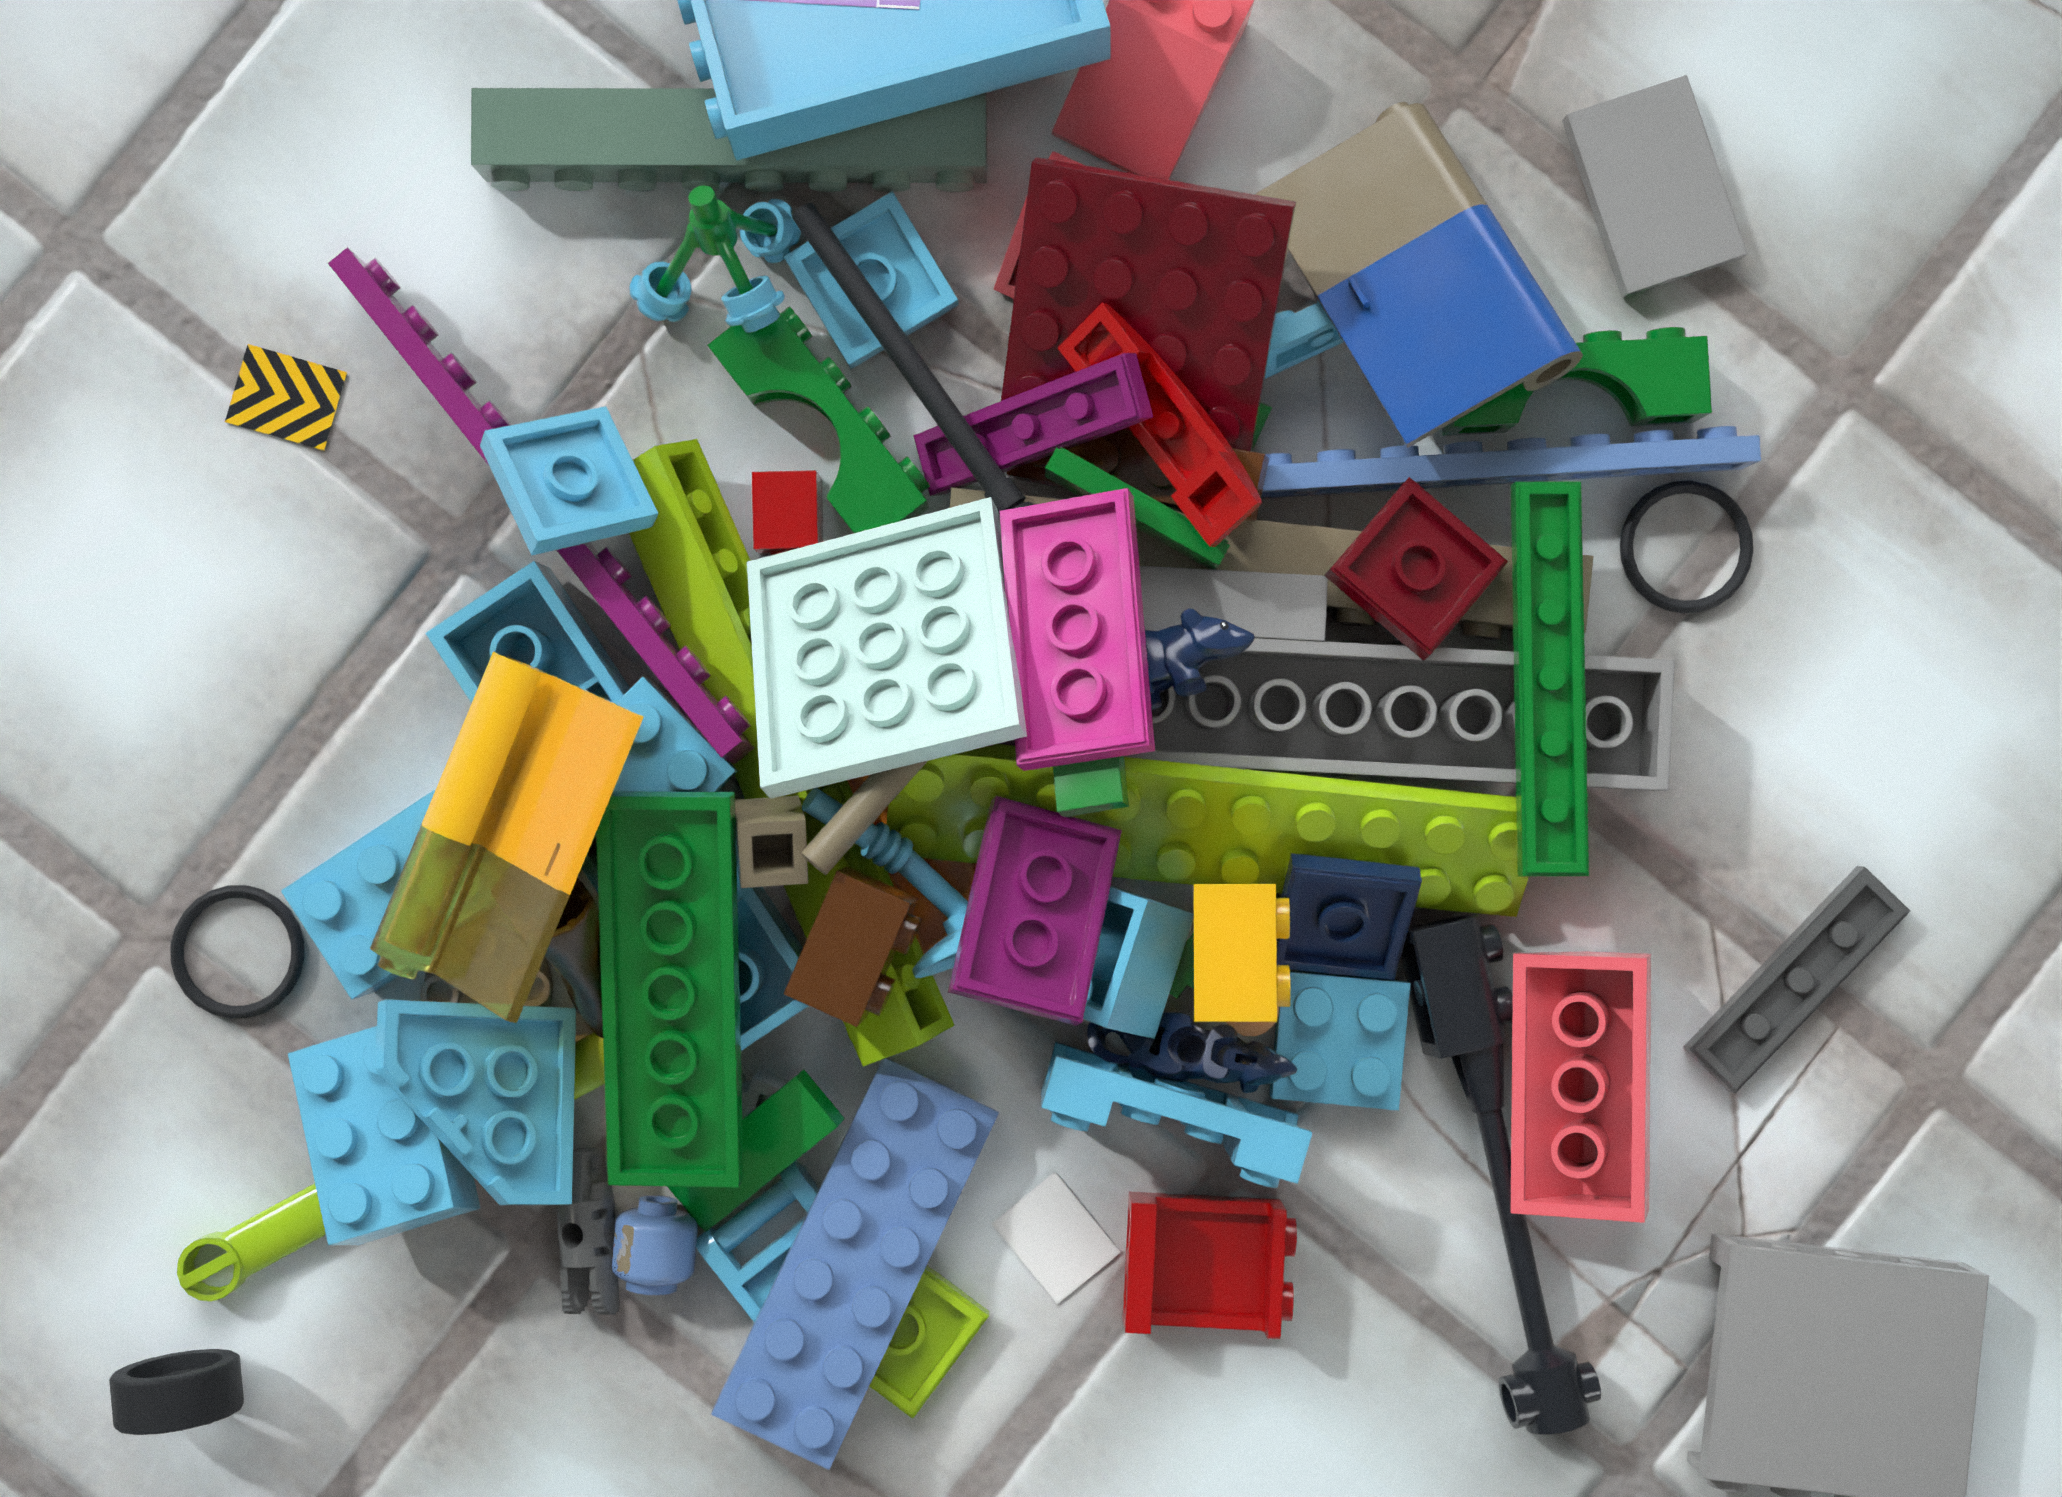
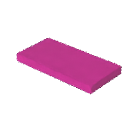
(1078, 629)

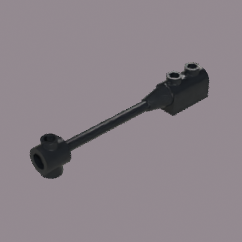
(1464, 1019)

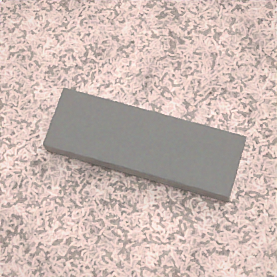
(1256, 601)

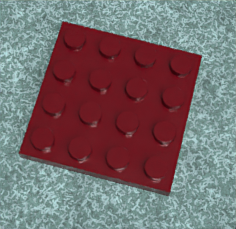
(1174, 259)

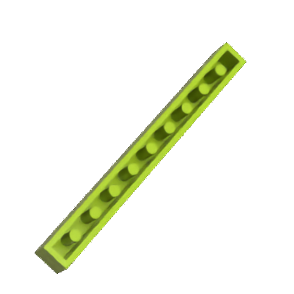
(703, 590)

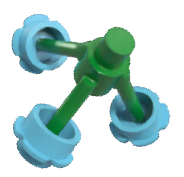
(764, 230)

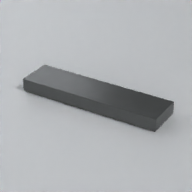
(1796, 979)

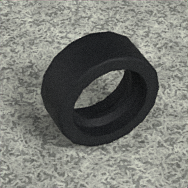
(176, 1391)

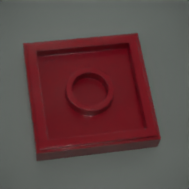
(1416, 568)

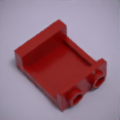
(1207, 1263)

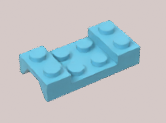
(1257, 1135)

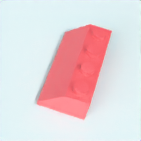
(1581, 1085)

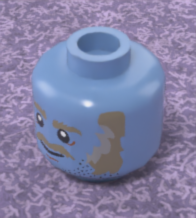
(654, 1246)

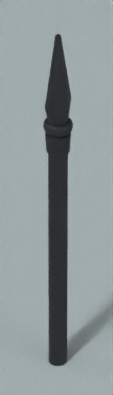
(908, 360)

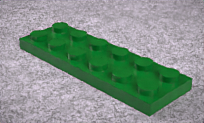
(670, 989)

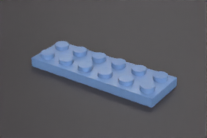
(855, 1263)

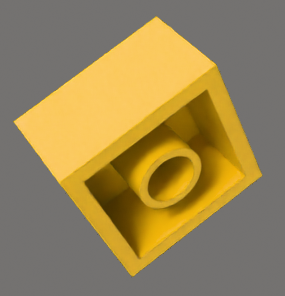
(1238, 953)

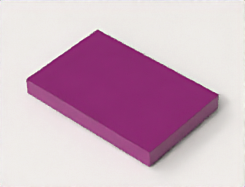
(1035, 911)

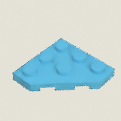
(489, 1090)

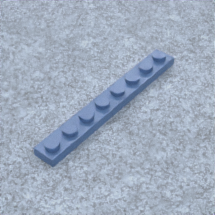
(1523, 461)

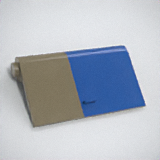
(1420, 275)

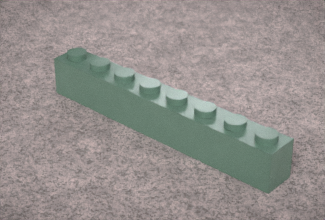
(668, 137)

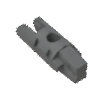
(588, 1237)

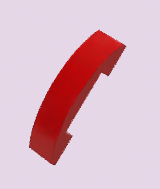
(1181, 435)

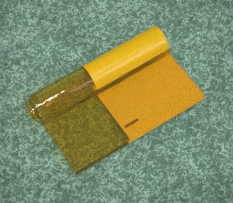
(505, 835)

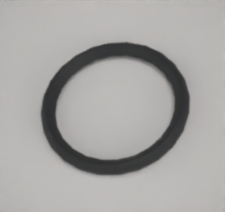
(1745, 540)
(179, 938)

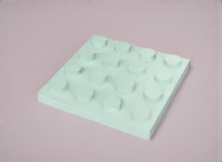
(882, 650)

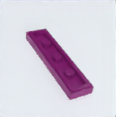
(1042, 419)

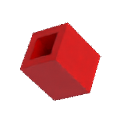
(786, 510)

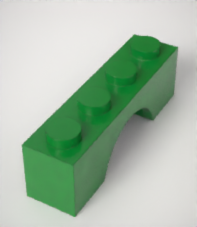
(779, 367)
(1649, 378)

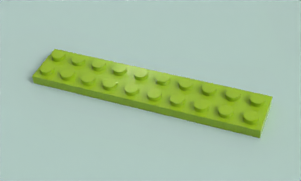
(1239, 824)

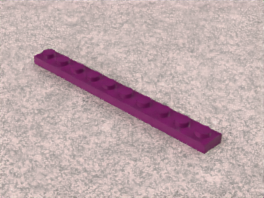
(598, 571)

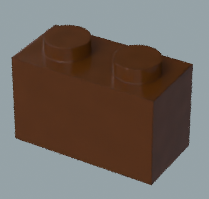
(853, 947)

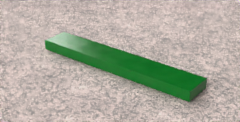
(1549, 679)

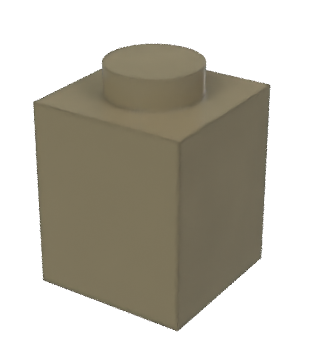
(770, 842)

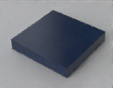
(1347, 915)

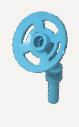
(897, 855)

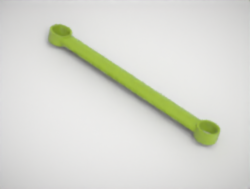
(299, 1217)

